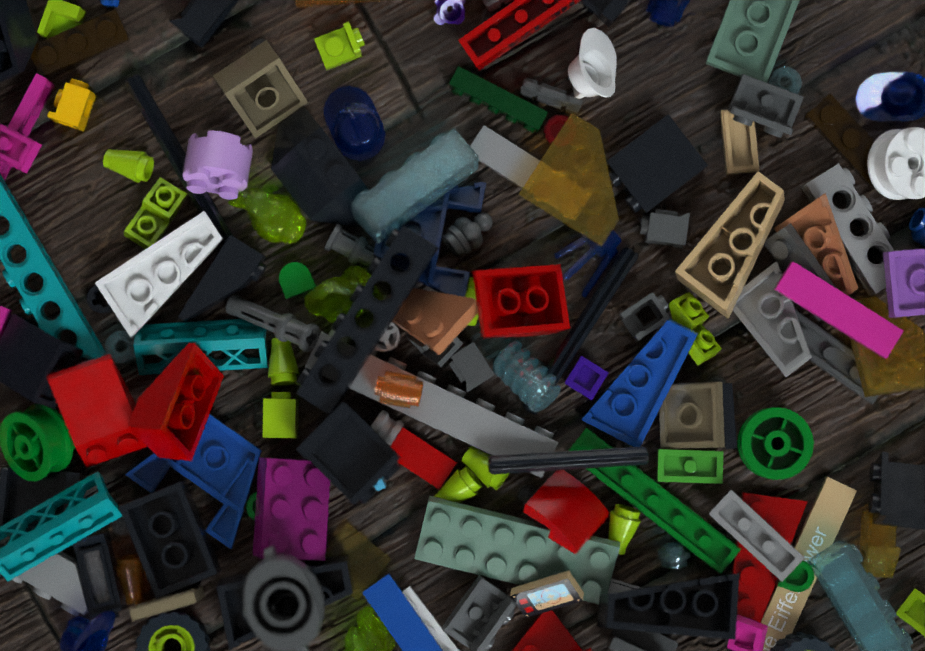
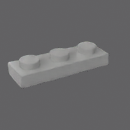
(756, 535)

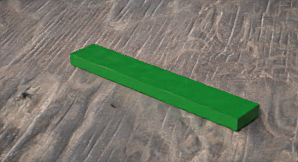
(662, 507)

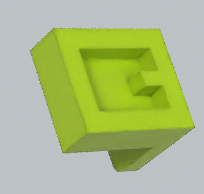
(340, 46)
(913, 611)

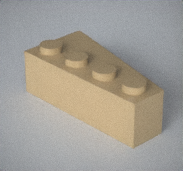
(729, 250)

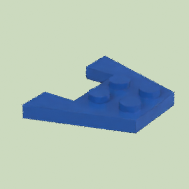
(221, 466)

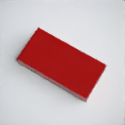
(422, 458)

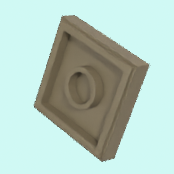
(692, 416)
(167, 602)

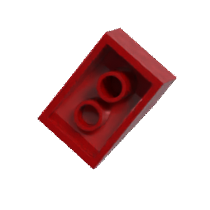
(521, 301)
(177, 405)
(96, 409)

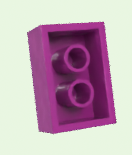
(291, 508)

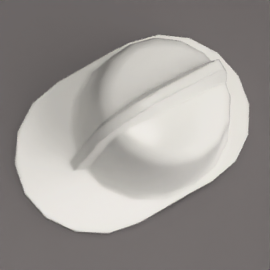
(594, 67)

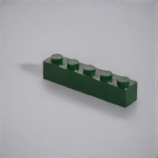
(497, 100)

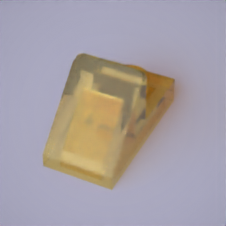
(878, 547)

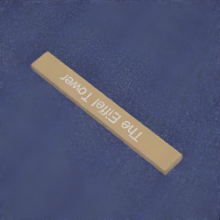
(815, 536)

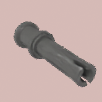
(350, 246)
(284, 326)

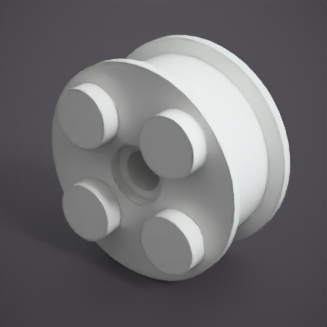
(898, 163)

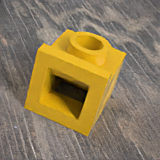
(73, 105)

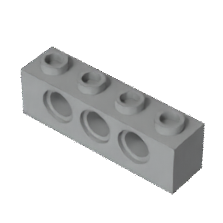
(857, 208)

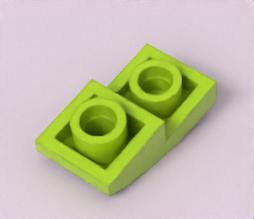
(156, 213)
(690, 313)

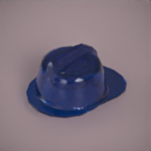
(892, 96)
(354, 123)
(87, 634)

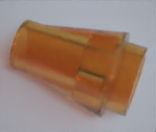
(131, 577)

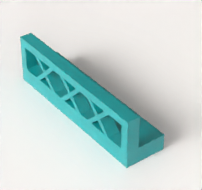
(225, 335)
(53, 531)

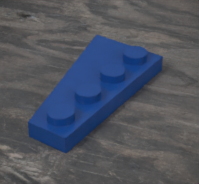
(640, 390)

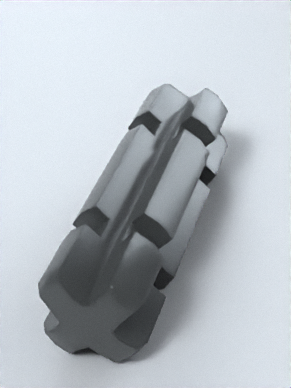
(550, 95)

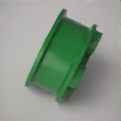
(756, 438)
(36, 442)

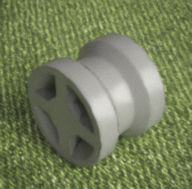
(386, 344)
(387, 427)

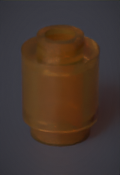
(399, 389)

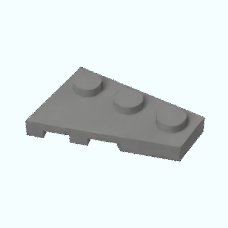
(773, 321)

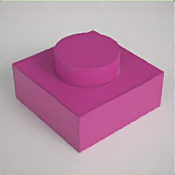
(749, 635)

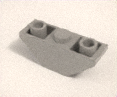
(59, 579)

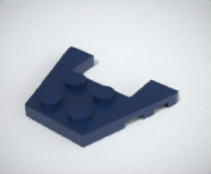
(430, 226)

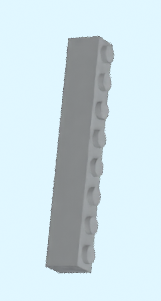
(448, 409)

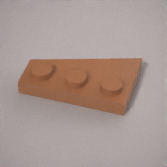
(820, 234)
(435, 317)

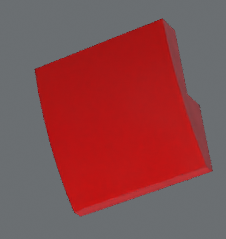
(567, 510)

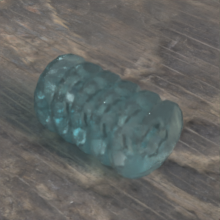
(525, 378)

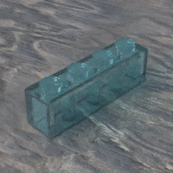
(414, 185)
(857, 599)

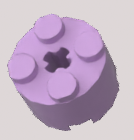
(217, 164)

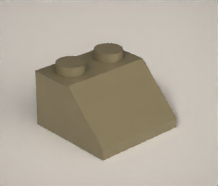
(260, 89)

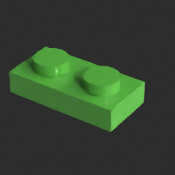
(689, 466)

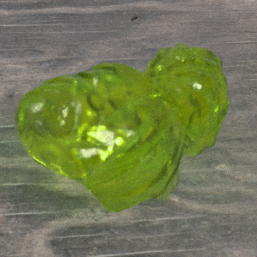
(272, 215)
(333, 294)
(370, 635)

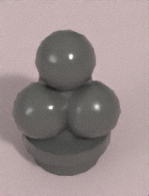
(467, 234)

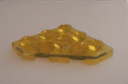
(575, 182)
(905, 364)

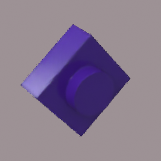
(586, 378)

